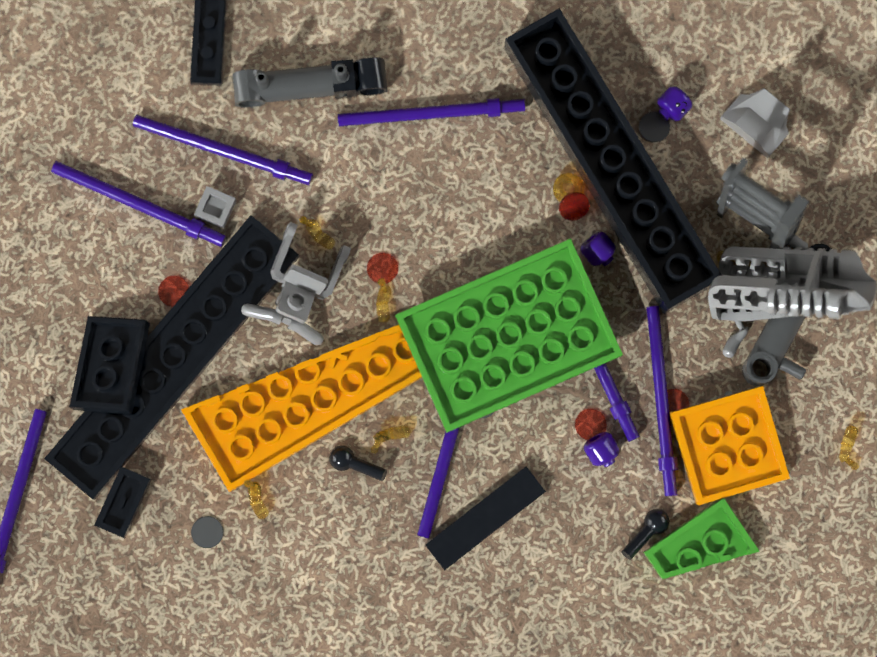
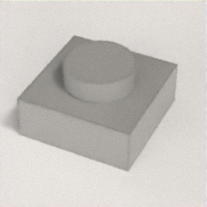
(215, 207)

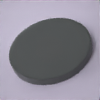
(654, 127)
(207, 532)

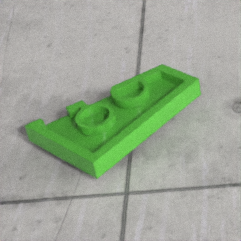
(702, 541)

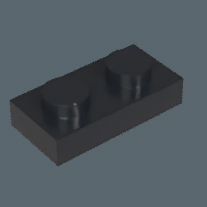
(122, 502)

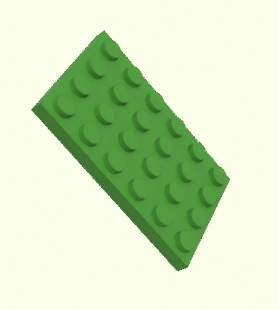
(508, 335)

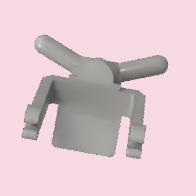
(298, 291)

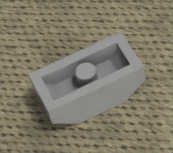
(759, 120)

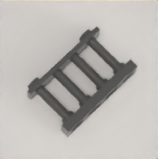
(760, 206)

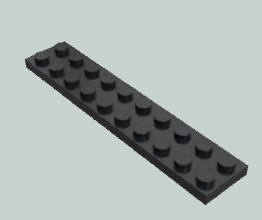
(174, 357)

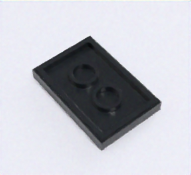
(109, 365)

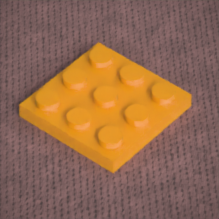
(729, 445)

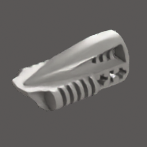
(792, 284)

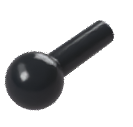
(343, 458)
(655, 522)

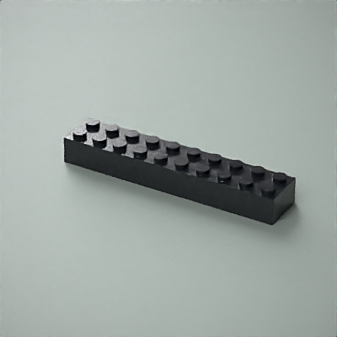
(611, 161)

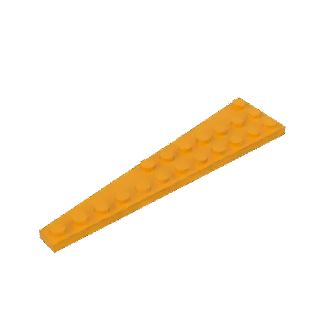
(293, 408)

